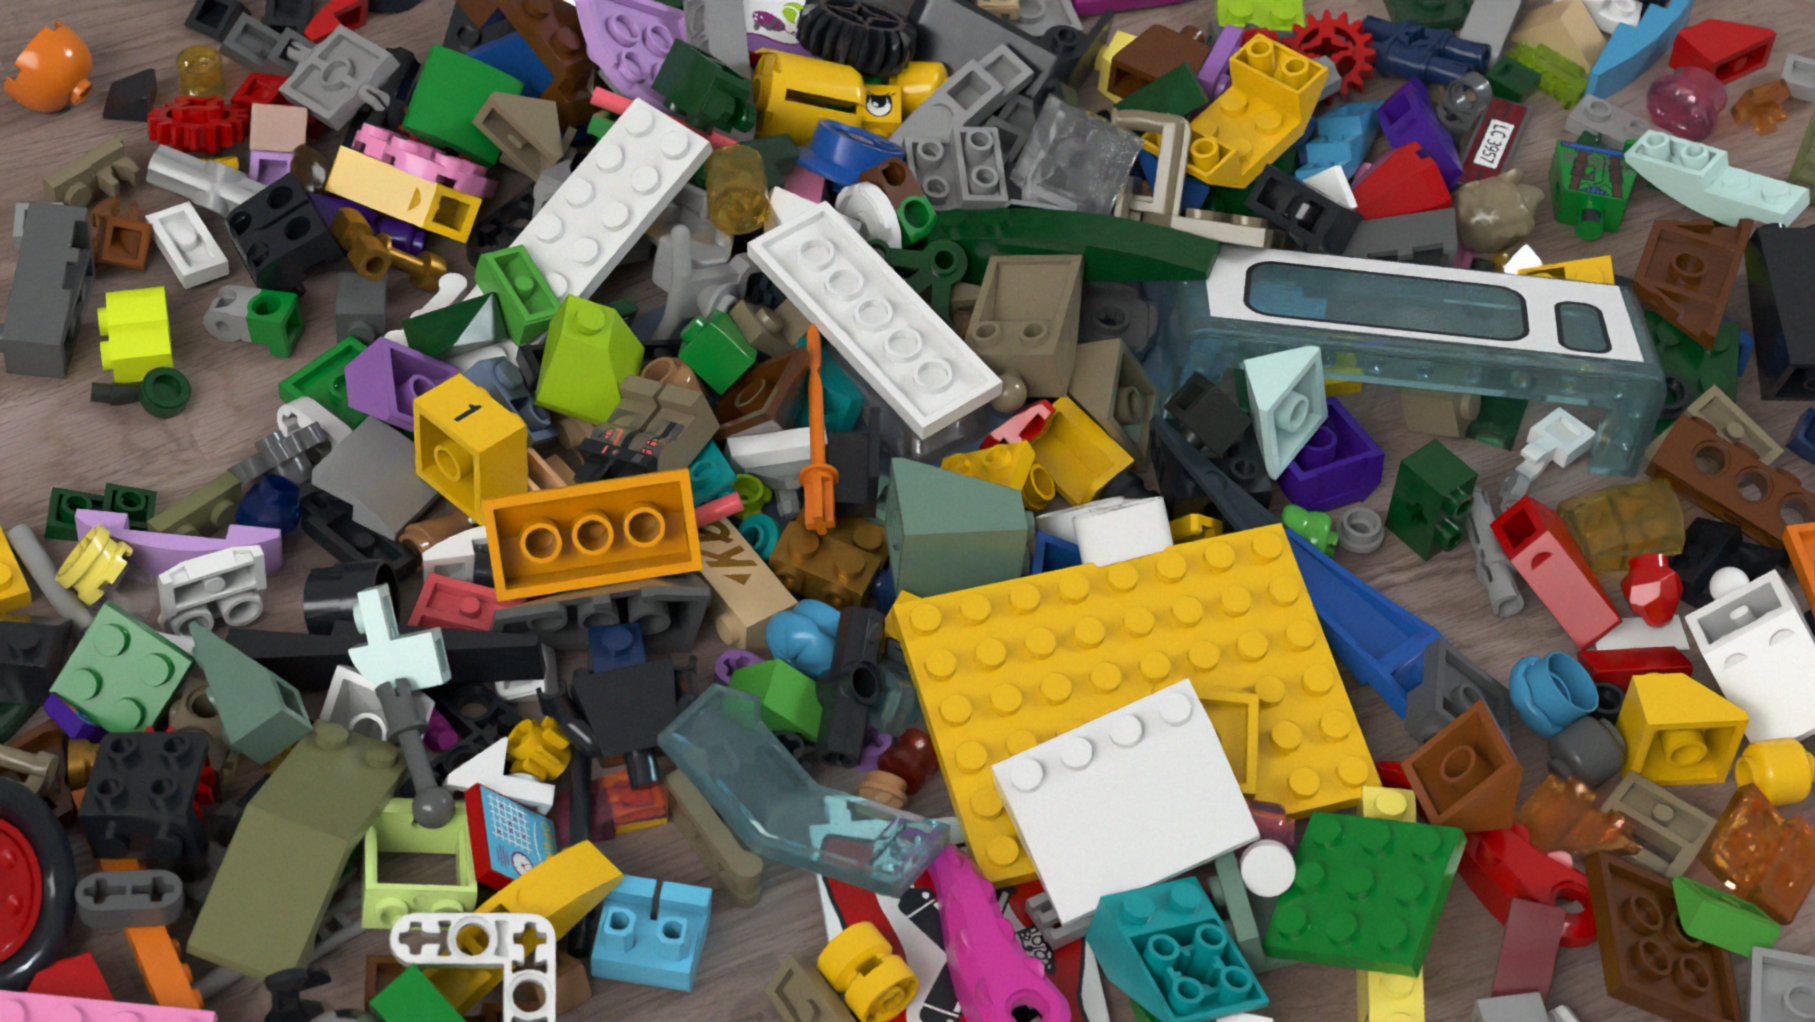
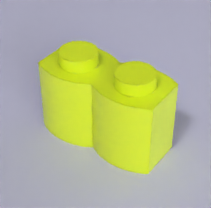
(137, 333)

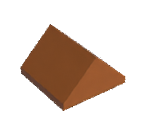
(1467, 774)

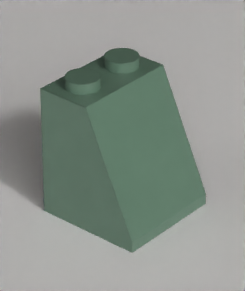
(952, 530)

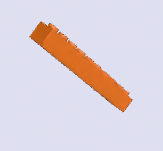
(151, 946)

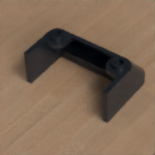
(961, 31)

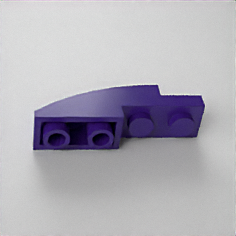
(1410, 118)

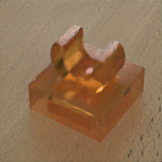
(1762, 106)

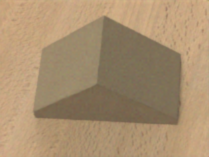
(523, 130)

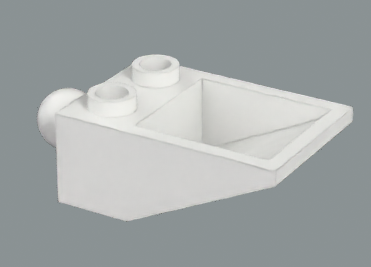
(1759, 652)

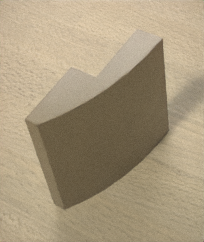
(1731, 425)

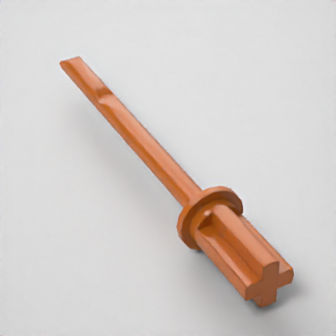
(818, 476)

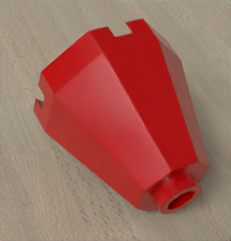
(1400, 185)

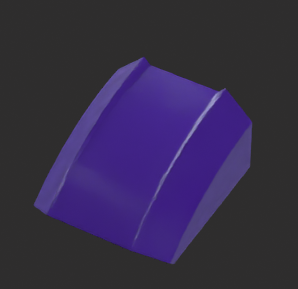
(1335, 464)

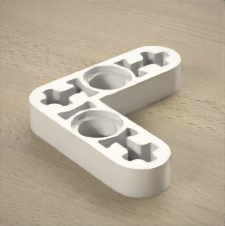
(499, 954)

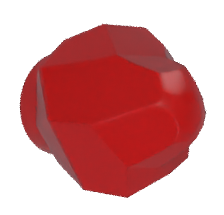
(1652, 589)

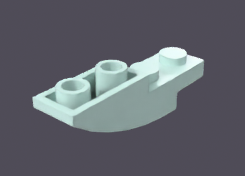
(1707, 184)

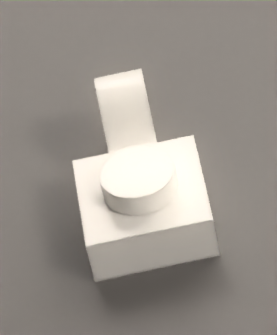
(1554, 438)

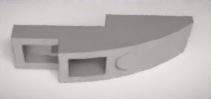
(968, 96)

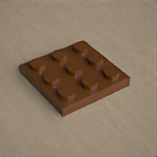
(1647, 952)

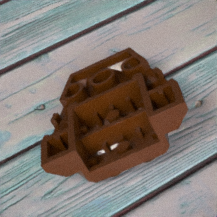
(558, 41)

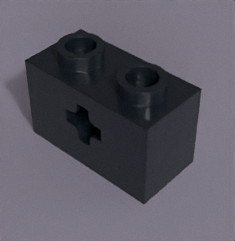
(1303, 210)

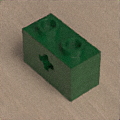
(1431, 500)

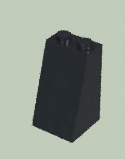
(1783, 309)

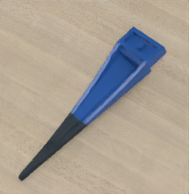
(1362, 626)

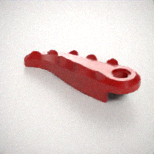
(1509, 865)

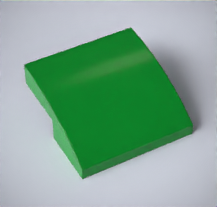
(450, 97)

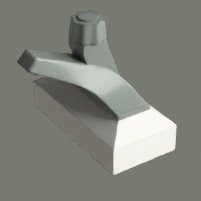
(775, 461)

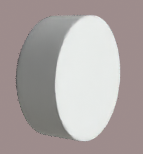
(1267, 868)

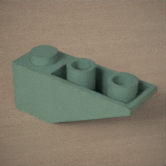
(256, 706)

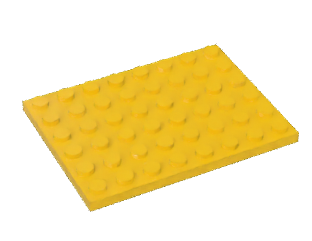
(1077, 642)

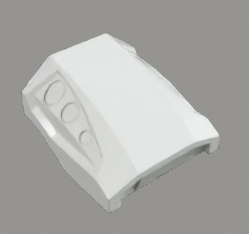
(212, 587)

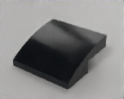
(1719, 545)

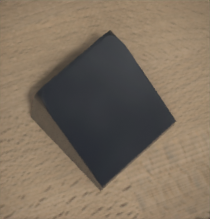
(215, 17)
(132, 97)

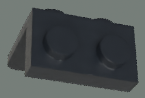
(145, 796)

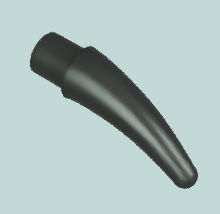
(115, 393)

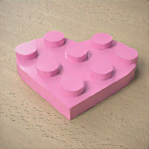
(424, 161)

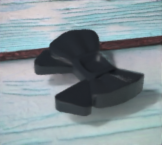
(286, 990)

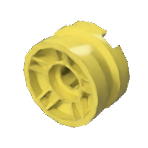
(93, 564)

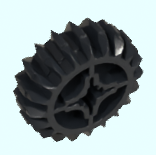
(857, 35)

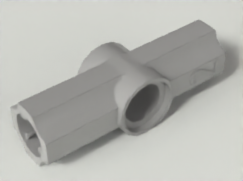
(205, 183)

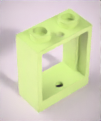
(397, 832)

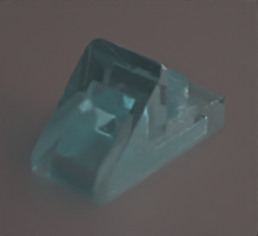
(899, 700)

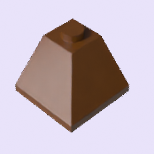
(764, 397)

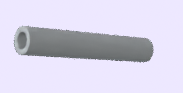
(44, 572)

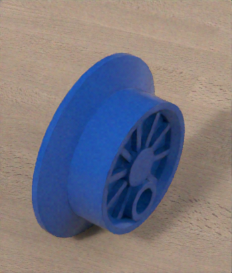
(844, 152)

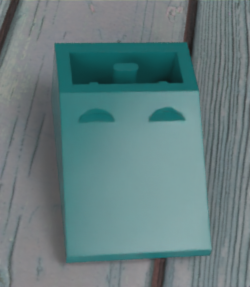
(1173, 953)

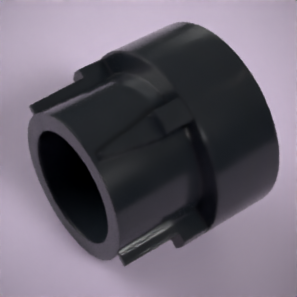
(334, 590)

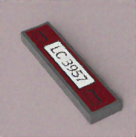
(1493, 141)

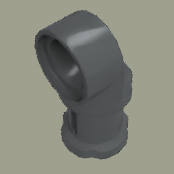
(1456, 106)

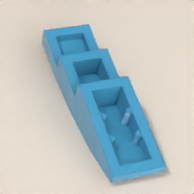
(1638, 48)
(1343, 139)

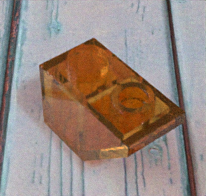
(1565, 819)

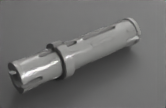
(1493, 564)

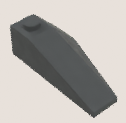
(666, 607)

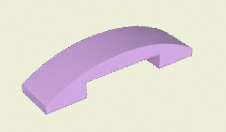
(162, 551)

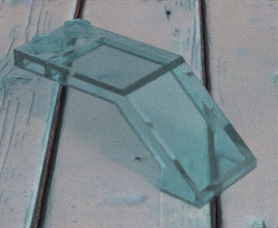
(781, 807)

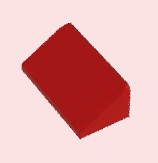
(1620, 665)

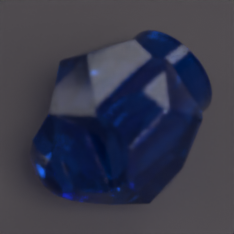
(271, 505)

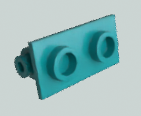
(710, 475)

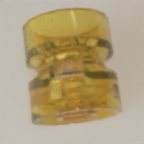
(736, 189)

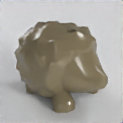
(1496, 211)

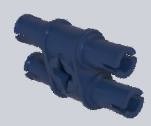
(1423, 52)

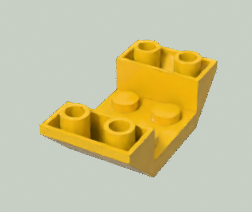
(1255, 117)

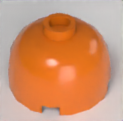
(52, 71)

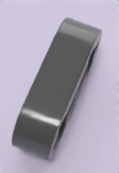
(130, 899)

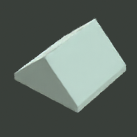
(1285, 403)

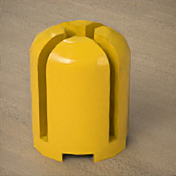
(806, 79)

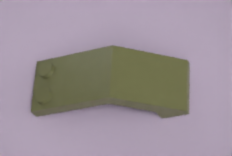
(294, 850)

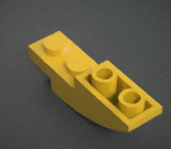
(556, 889)

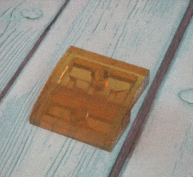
(1762, 854)

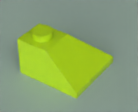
(586, 361)

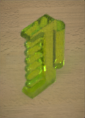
(1555, 70)

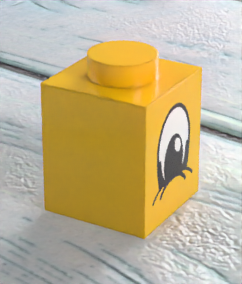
(882, 109)

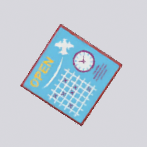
(506, 836)

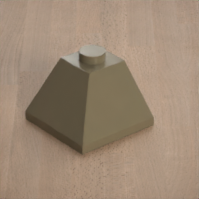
(1116, 395)

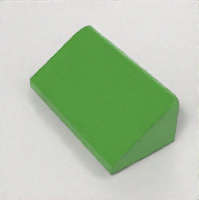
(521, 292)
(1722, 918)

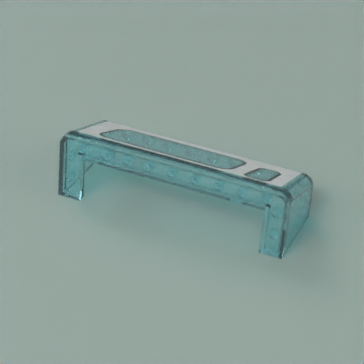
(1425, 332)

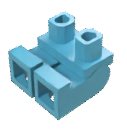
(646, 950)

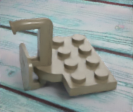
(1165, 205)

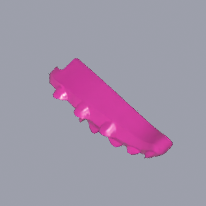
(982, 950)

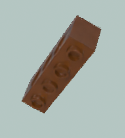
(1719, 492)

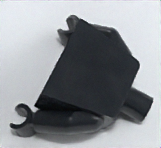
(622, 712)

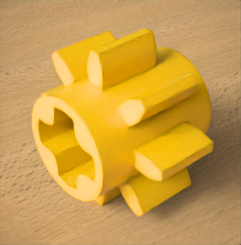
(538, 749)

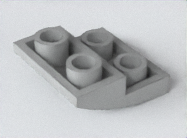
(959, 169)
(377, 477)

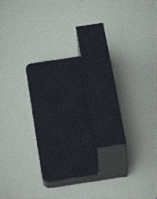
(857, 462)

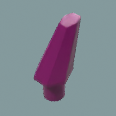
(440, 733)

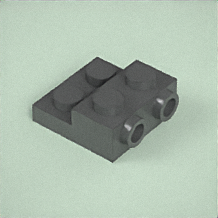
(1449, 689)

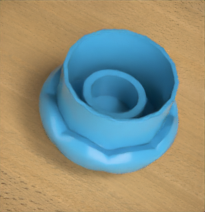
(804, 636)
(1551, 692)

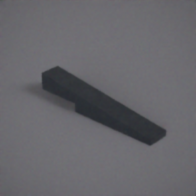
(311, 659)

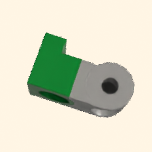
(256, 317)

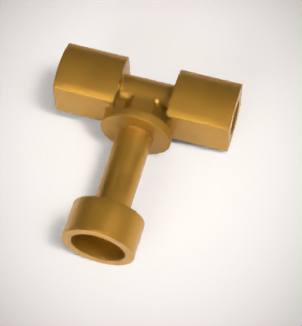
(375, 254)

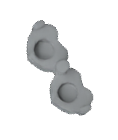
(1512, 488)

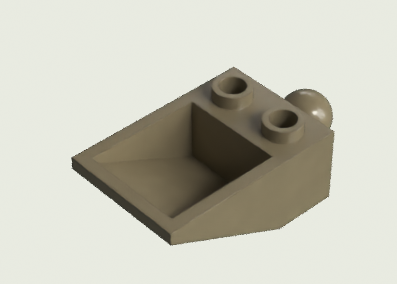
(1028, 325)

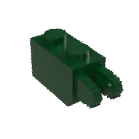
(705, 90)

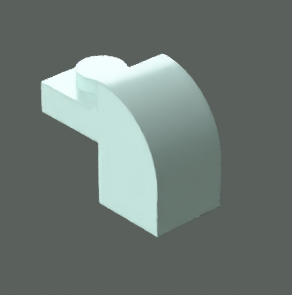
(391, 656)

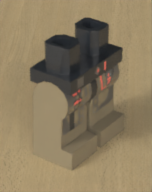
(647, 432)

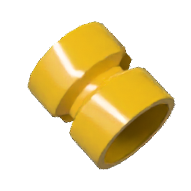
(868, 974)

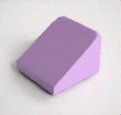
(269, 166)

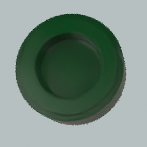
(164, 392)

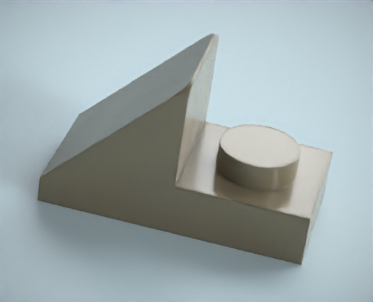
(771, 330)

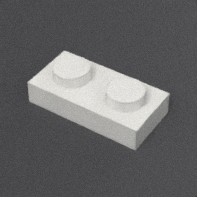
(187, 245)

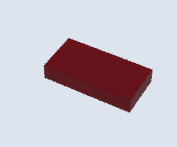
(1528, 949)

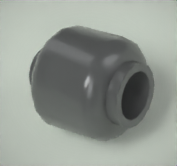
(1587, 750)

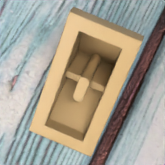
(1565, 29)

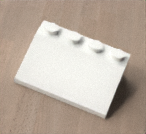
(1125, 801)

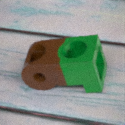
(906, 196)

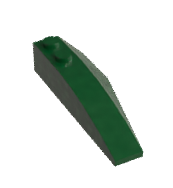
(1111, 245)

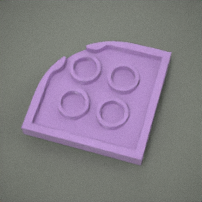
(631, 43)

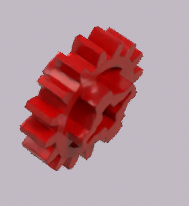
(1348, 58)
(198, 124)

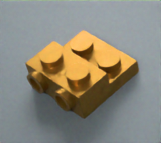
(831, 566)

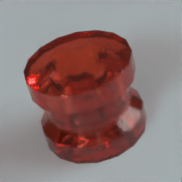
(910, 759)

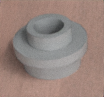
(1360, 530)

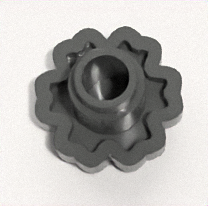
(283, 458)

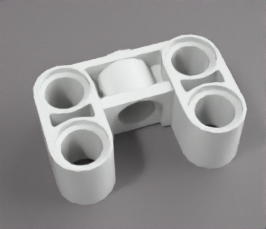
(1111, 528)

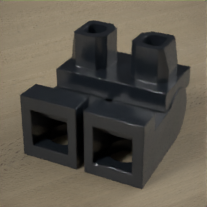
(281, 236)

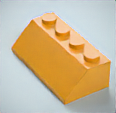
(592, 534)

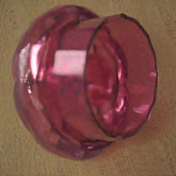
(1687, 103)

